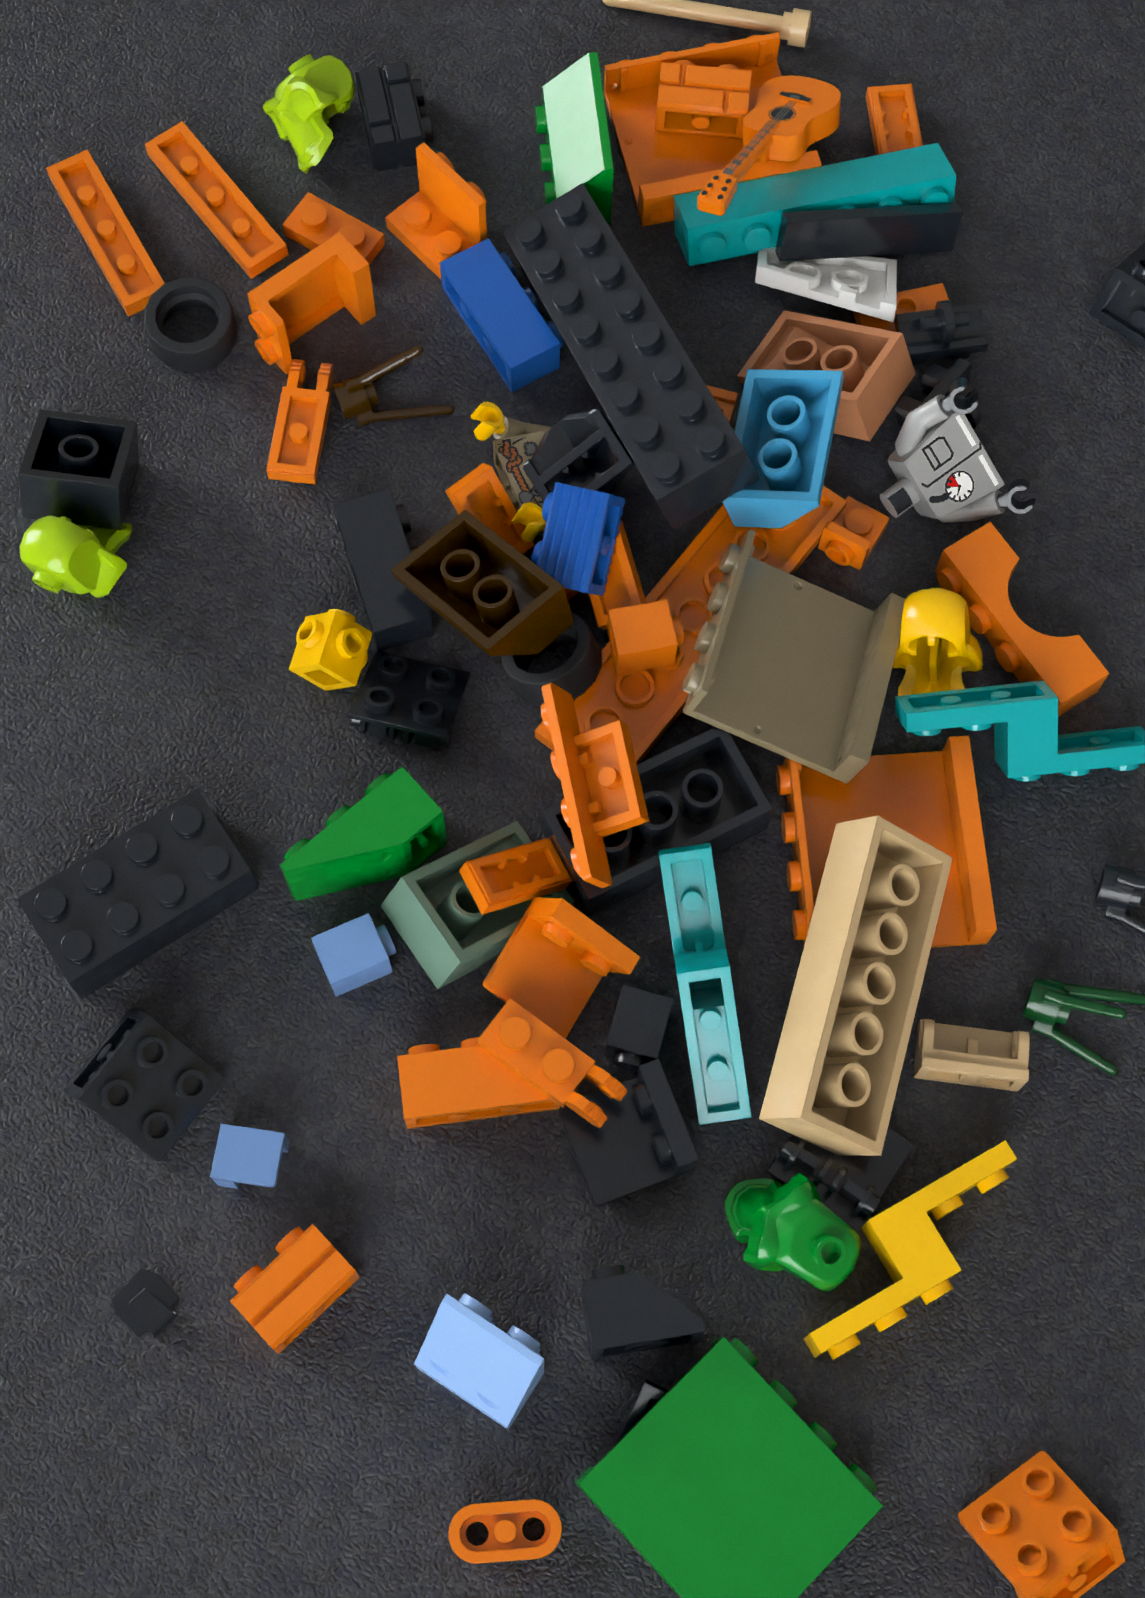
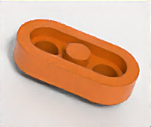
(505, 1531)

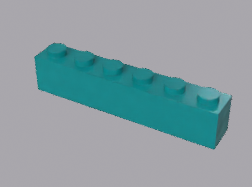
(756, 209)

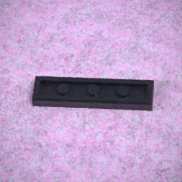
(868, 231)

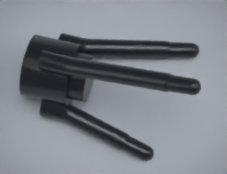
(1121, 889)

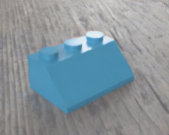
(788, 433)

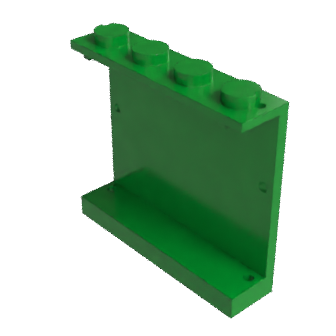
(731, 1485)

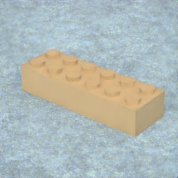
(857, 988)

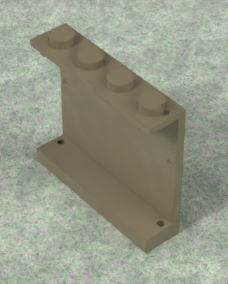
(793, 665)

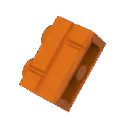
(702, 99)
(293, 1287)

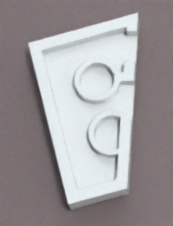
(851, 283)

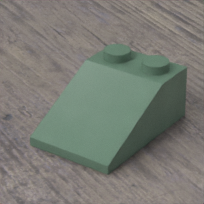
(441, 918)

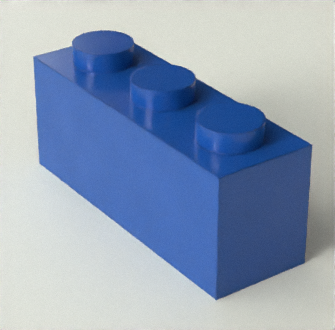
(501, 314)

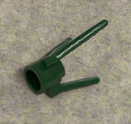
(1052, 1001)

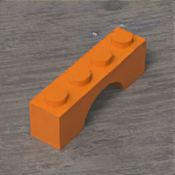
(980, 573)

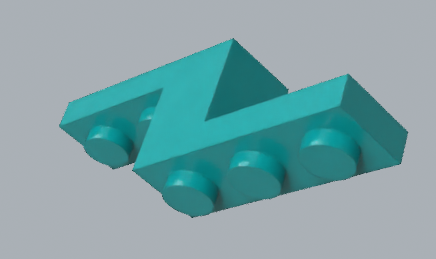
(1023, 730)
(705, 984)

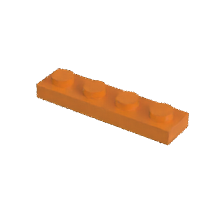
(216, 200)
(106, 230)

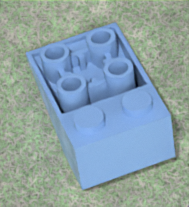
(480, 1360)

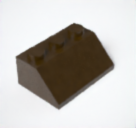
(486, 589)

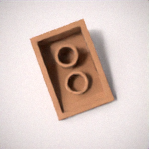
(871, 359)

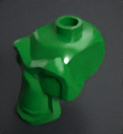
(791, 1231)

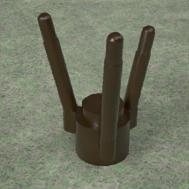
(358, 394)

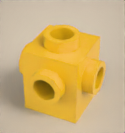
(331, 650)

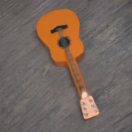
(781, 127)

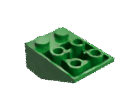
(370, 842)

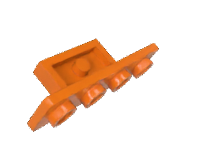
(597, 782)

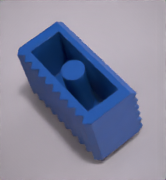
(579, 537)

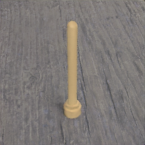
(790, 26)

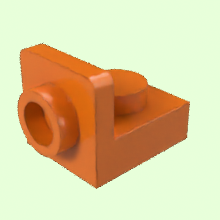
(853, 534)

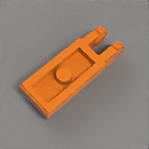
(300, 426)
(547, 1061)

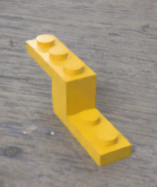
(912, 1251)

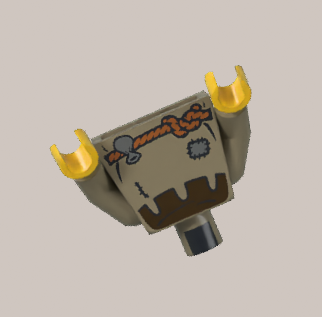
(511, 450)

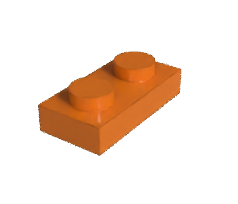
(317, 221)

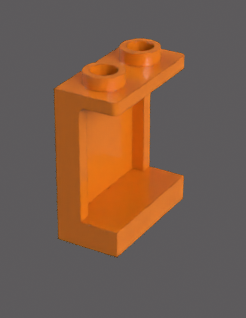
(308, 294)

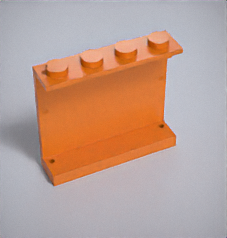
(676, 162)
(919, 792)

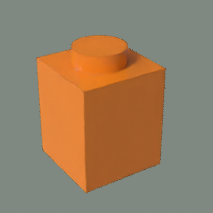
(644, 636)

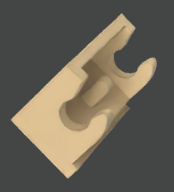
(971, 1056)

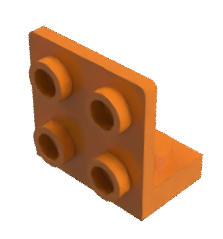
(443, 215)
(556, 962)
(1043, 1532)

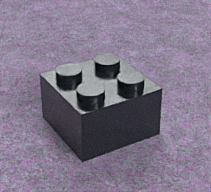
(79, 469)

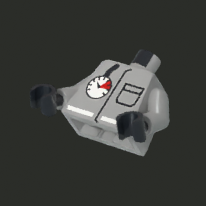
(945, 465)

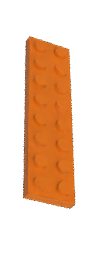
(655, 697)

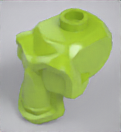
(307, 101)
(73, 555)

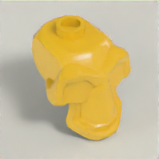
(935, 642)

